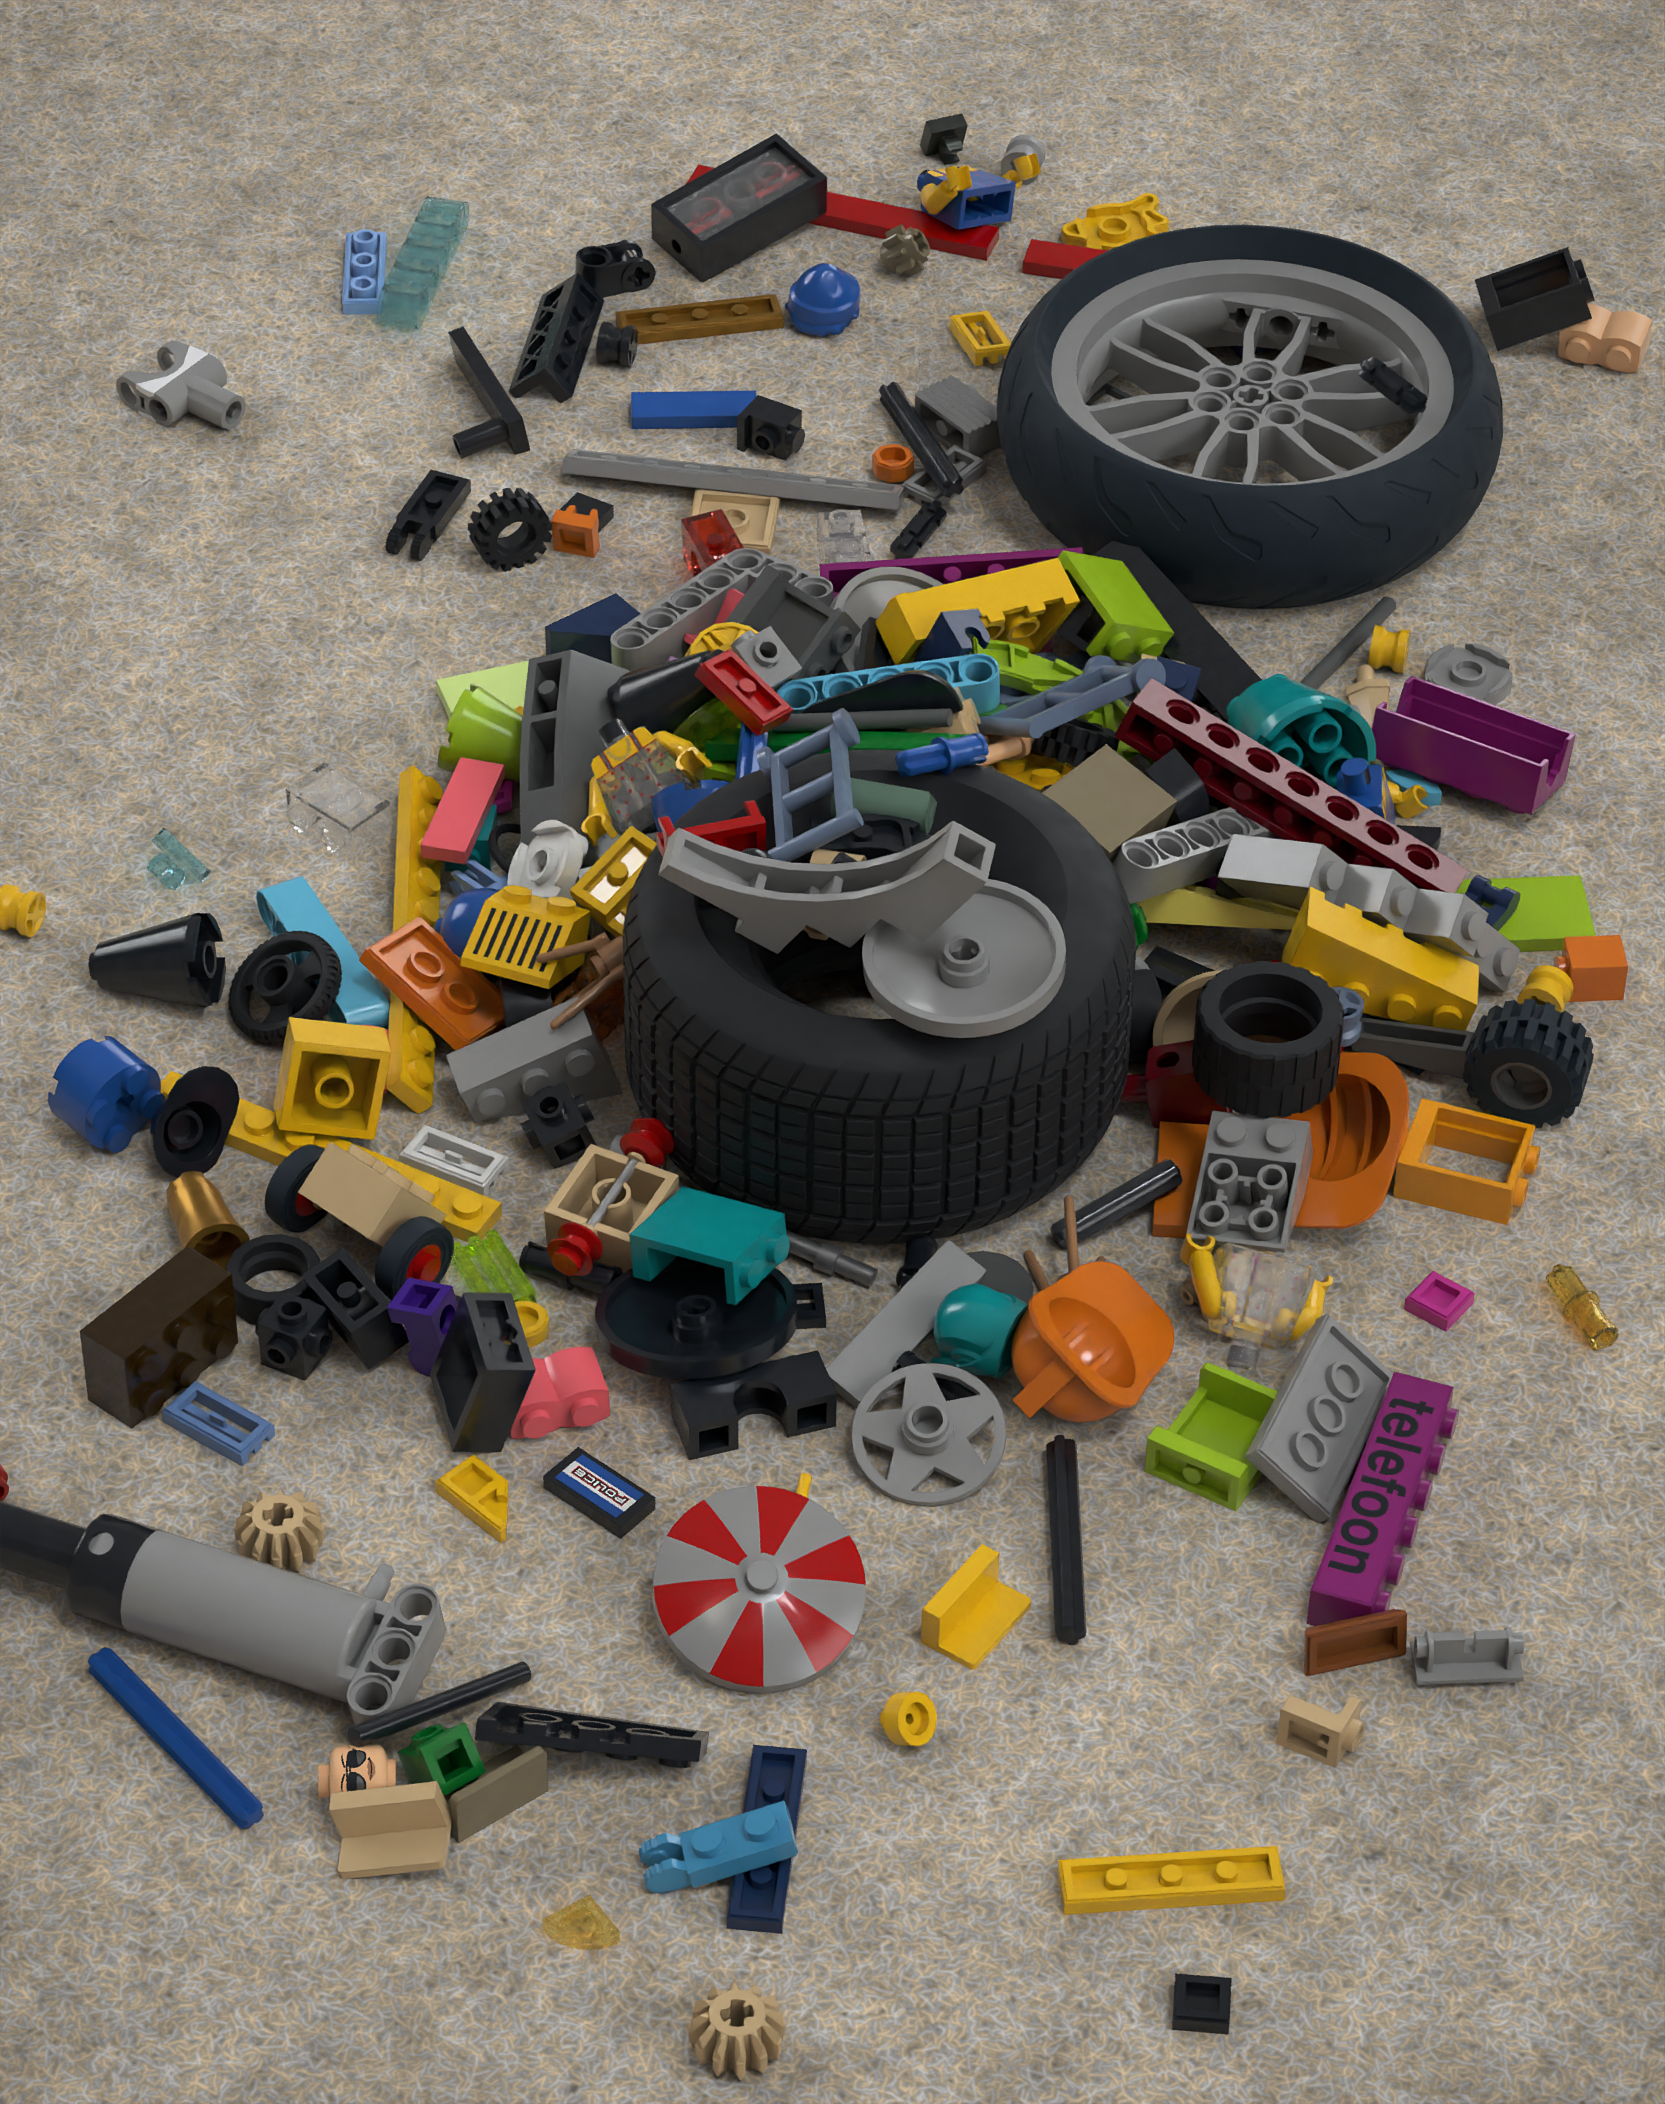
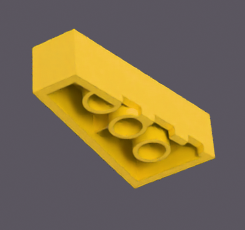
(1015, 605)
(1386, 969)

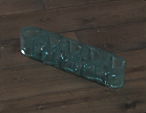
(422, 262)

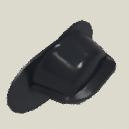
(194, 1121)

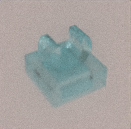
(177, 860)

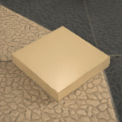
(750, 515)

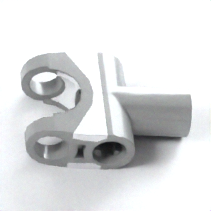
(184, 386)

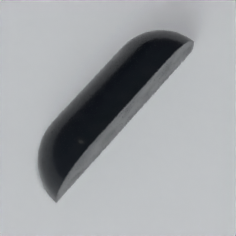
(898, 692)

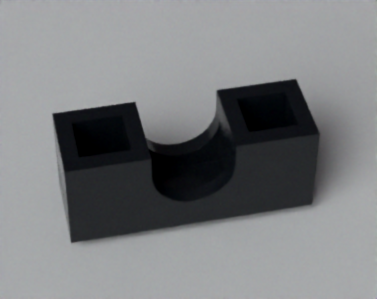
(789, 1389)

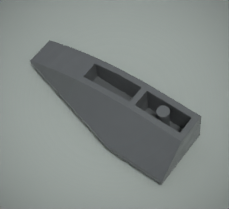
(560, 736)

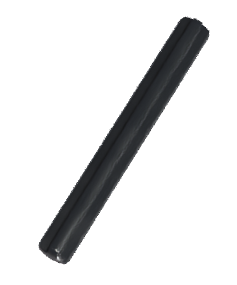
(921, 439)
(1066, 1540)

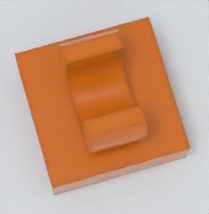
(575, 532)

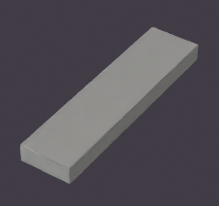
(901, 1323)

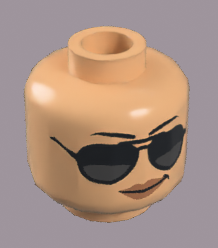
(356, 1769)

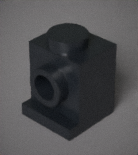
(770, 428)

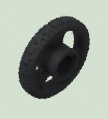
(285, 985)

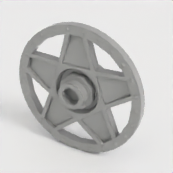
(928, 1434)

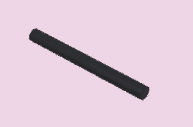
(439, 1704)

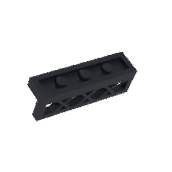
(558, 339)

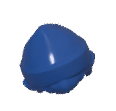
(824, 300)

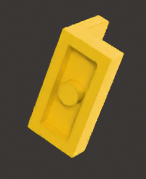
(972, 1611)

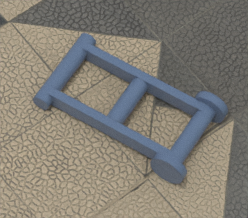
(1097, 686)
(775, 767)

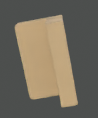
(391, 1829)

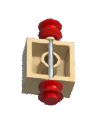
(609, 1199)

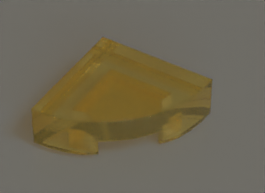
(583, 1924)

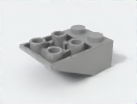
(1251, 1181)

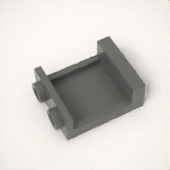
(805, 625)

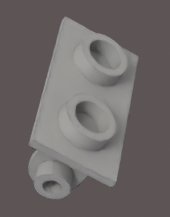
(1457, 1659)

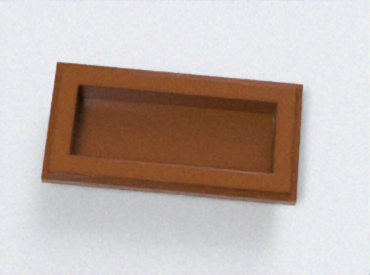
(1355, 1641)

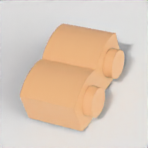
(1608, 339)

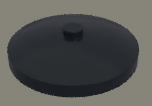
(686, 1327)

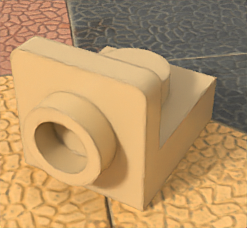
(1320, 1732)

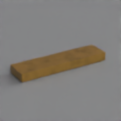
(704, 318)

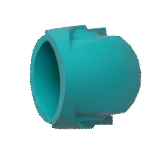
(977, 1329)

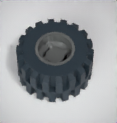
(1528, 1063)

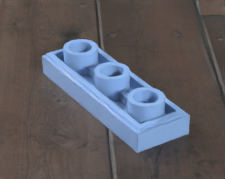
(363, 271)

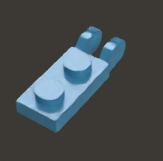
(718, 1849)

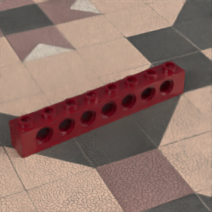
(1278, 791)

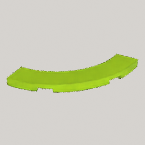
(1036, 674)

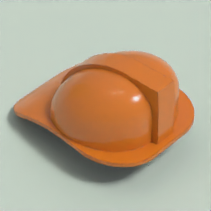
(1354, 1142)
(1089, 1345)

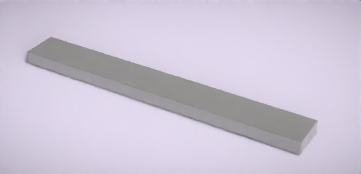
(733, 479)

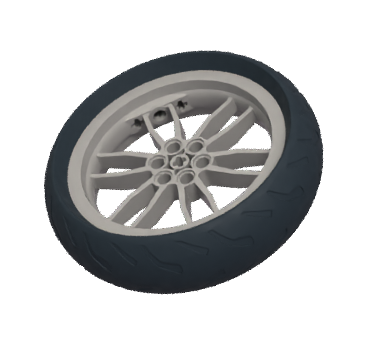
(1251, 287)

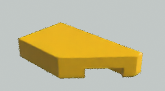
(477, 1494)

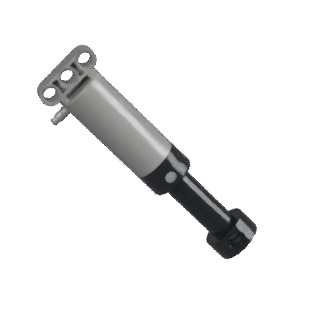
(235, 1607)

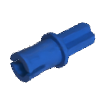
(943, 755)

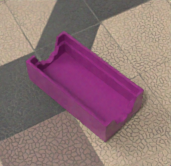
(1472, 746)

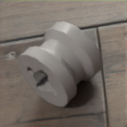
(1022, 146)

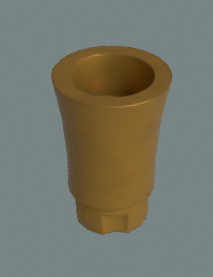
(203, 1218)

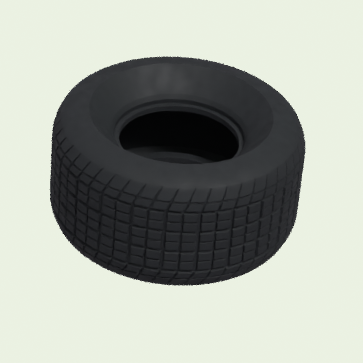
(863, 1119)

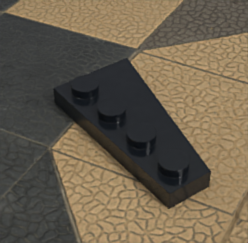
(591, 1733)

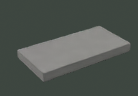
(1321, 1418)

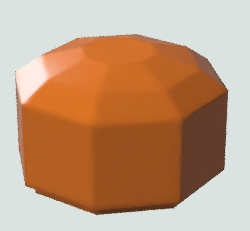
(893, 463)

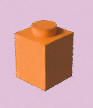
(1595, 967)

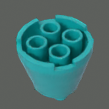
(1303, 726)

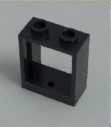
(1535, 298)
(480, 1376)

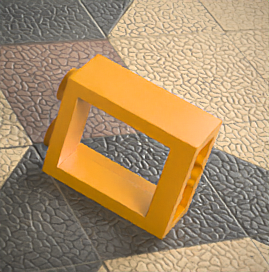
(1472, 1134)

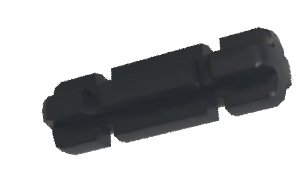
(1393, 386)
(918, 530)

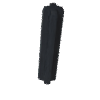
(1120, 1202)

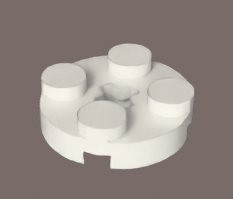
(550, 860)

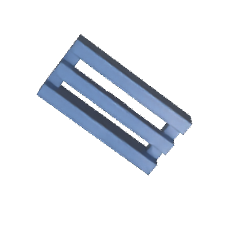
(213, 1428)

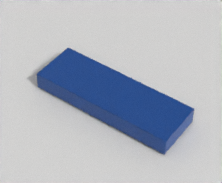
(688, 409)

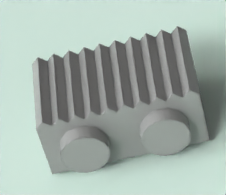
(959, 416)

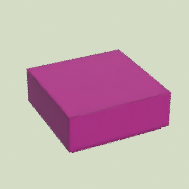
(1439, 1301)

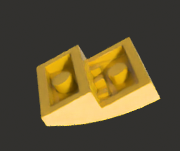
(610, 881)

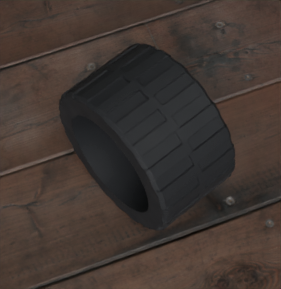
(1259, 1075)

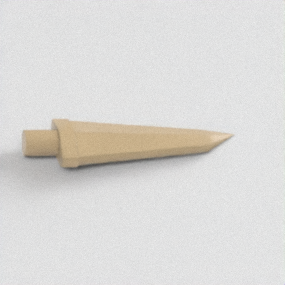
(1368, 695)

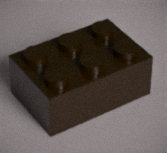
(159, 1337)

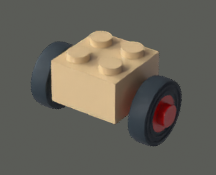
(371, 1201)

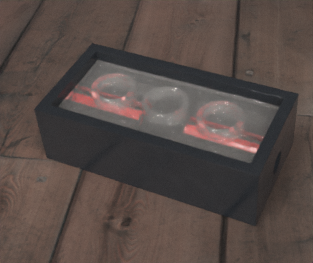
(739, 208)

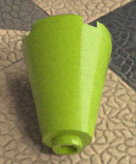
(483, 731)

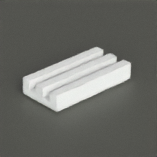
(451, 1164)

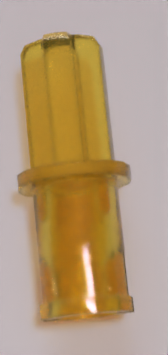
(1582, 1307)

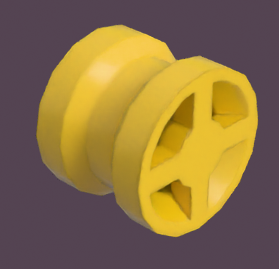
(1389, 649)
(21, 910)
(1547, 985)

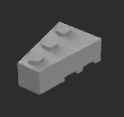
(529, 1056)

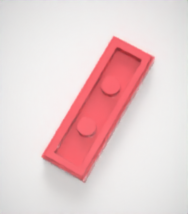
(462, 810)

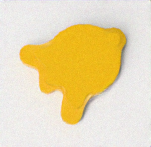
(1116, 223)

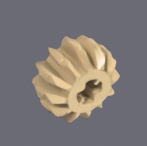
(280, 1530)
(737, 2030)

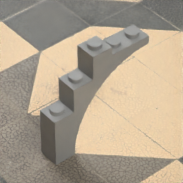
(1287, 868)
(842, 900)

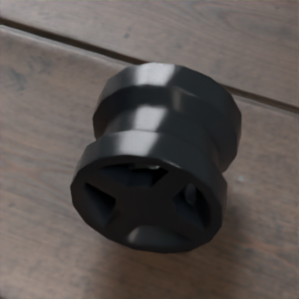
(617, 344)

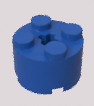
(105, 1093)

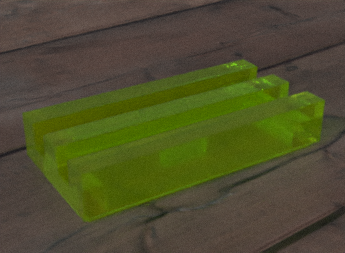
(480, 1249)

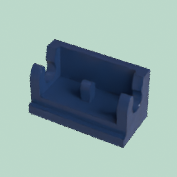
(953, 635)

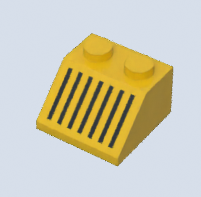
(520, 927)

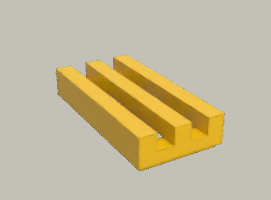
(974, 339)

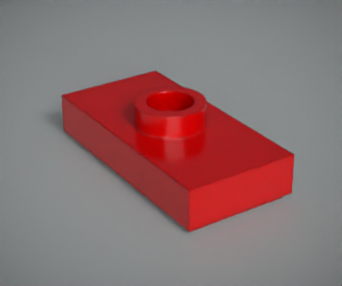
(744, 692)

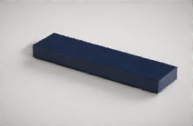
(761, 1894)

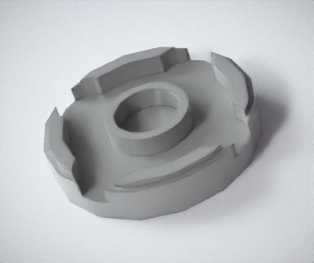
(1454, 671)

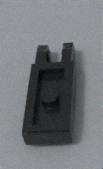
(428, 513)

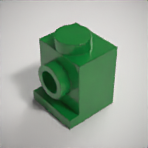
(443, 1757)

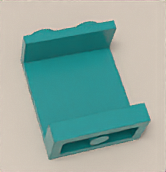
(712, 1231)

